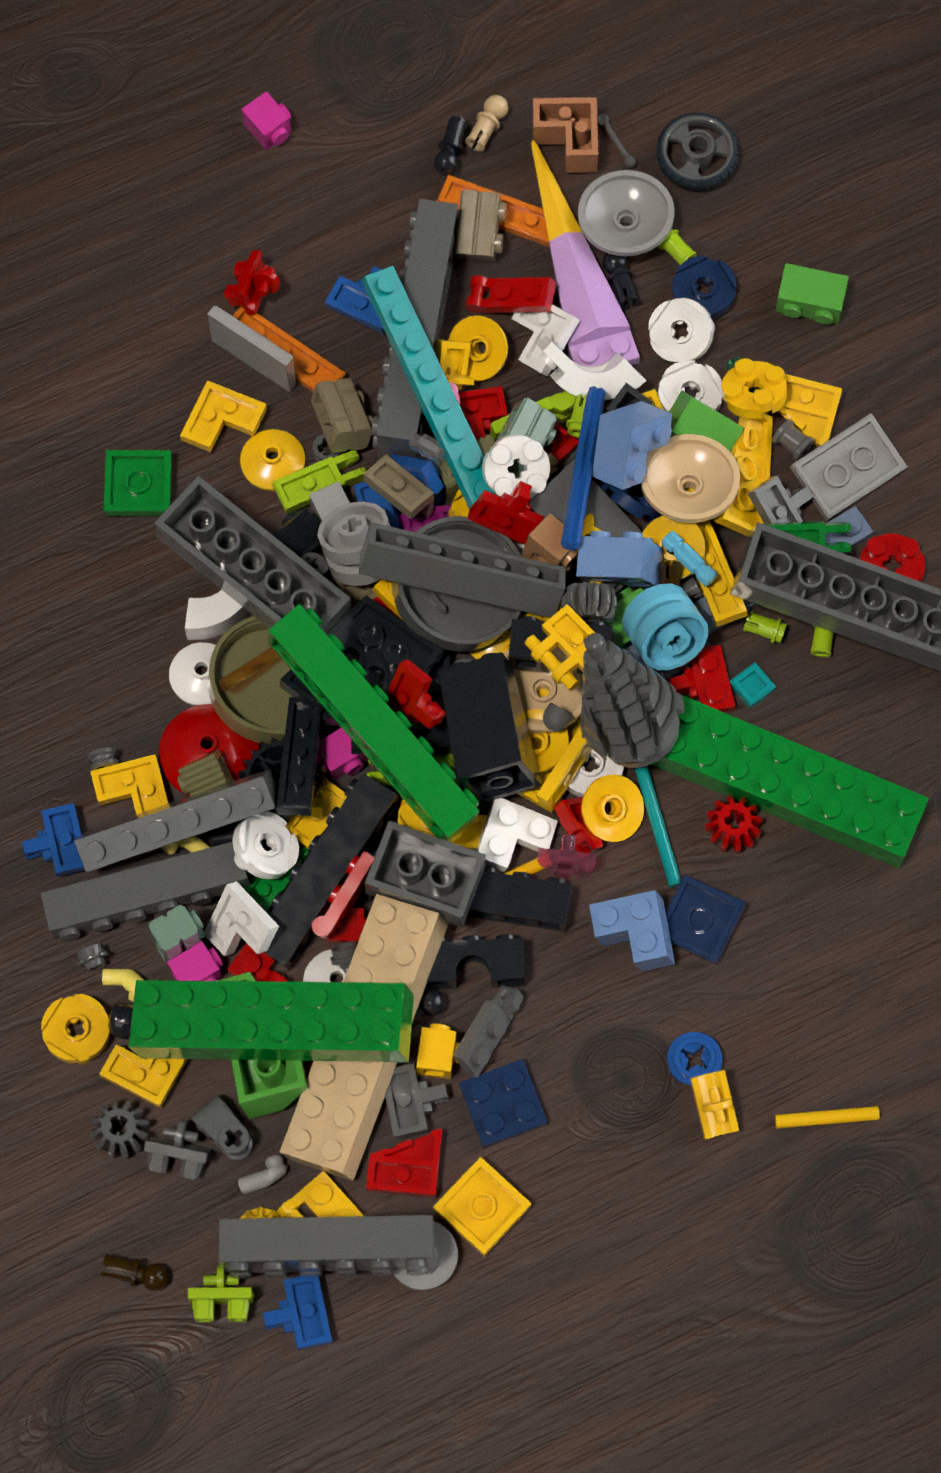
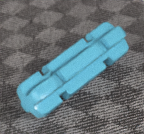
(689, 558)

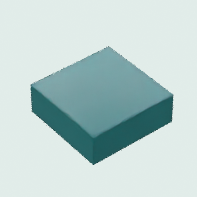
(752, 685)

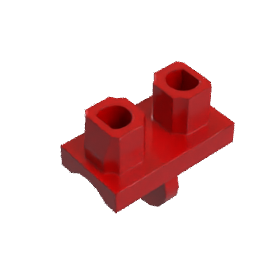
(253, 284)

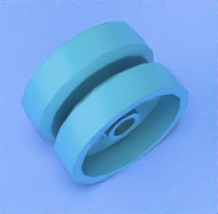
(665, 626)

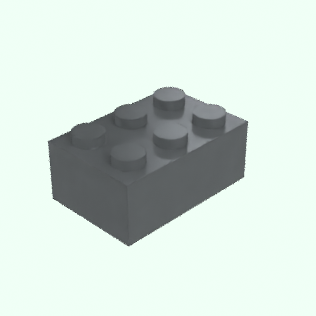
(426, 872)

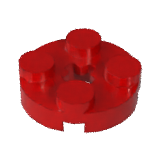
(898, 548)

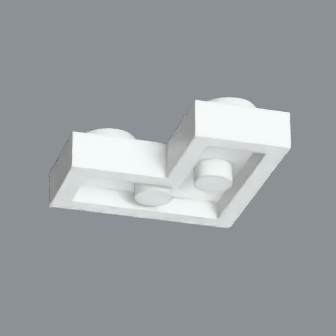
(555, 324)
(513, 824)
(237, 918)

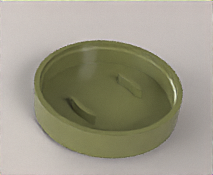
(257, 704)

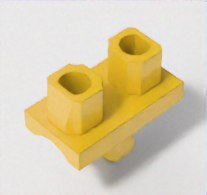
(714, 1104)

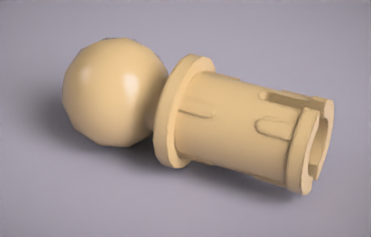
(487, 121)

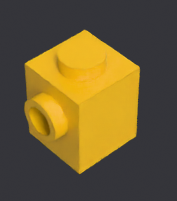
(436, 1051)

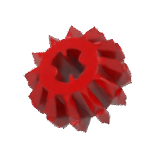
(723, 832)

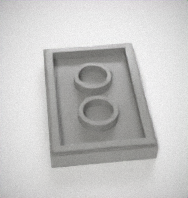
(252, 348)
(848, 466)

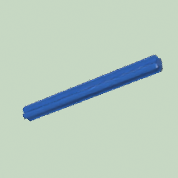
(583, 469)

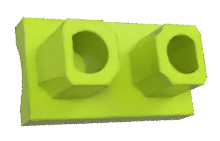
(235, 1297)

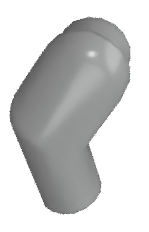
(264, 1178)

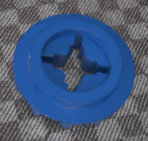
(690, 1044)

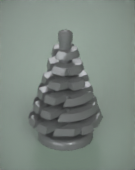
(626, 707)

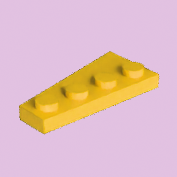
(753, 458)

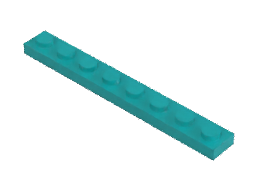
(427, 381)

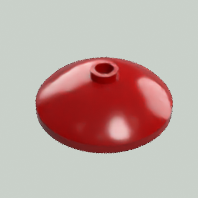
(187, 732)

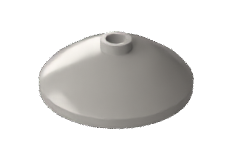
(621, 199)

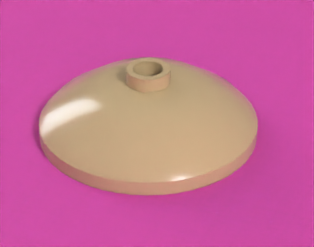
(694, 464)
(532, 681)

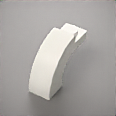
(579, 378)
(212, 616)

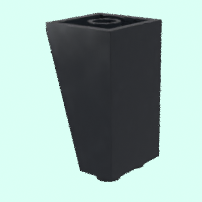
(488, 728)

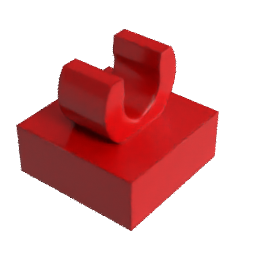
(562, 444)

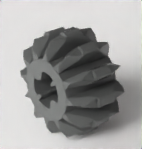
(591, 601)
(106, 1132)

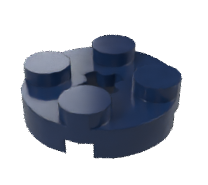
(717, 274)
(632, 501)

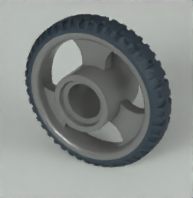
(694, 163)

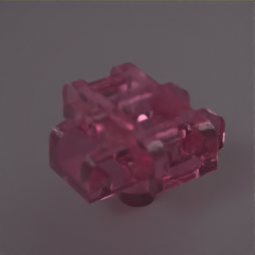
(567, 857)

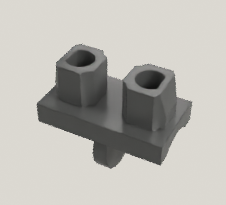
(192, 1156)

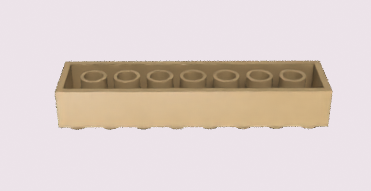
(346, 1096)

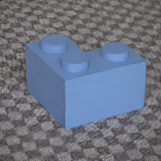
(625, 440)
(622, 559)
(638, 920)

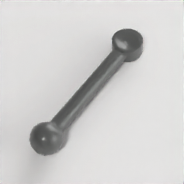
(603, 122)

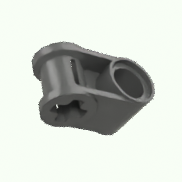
(221, 1125)

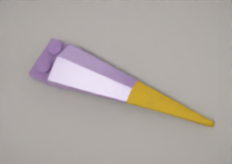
(581, 282)

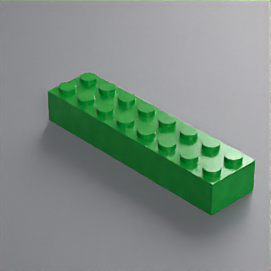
(372, 724)
(794, 783)
(272, 1020)

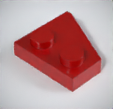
(407, 1168)

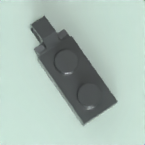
(487, 1030)

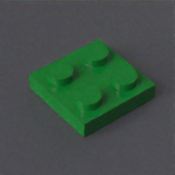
(137, 482)

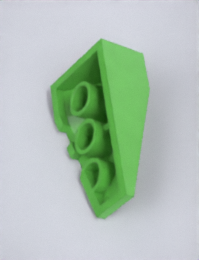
(266, 1084)

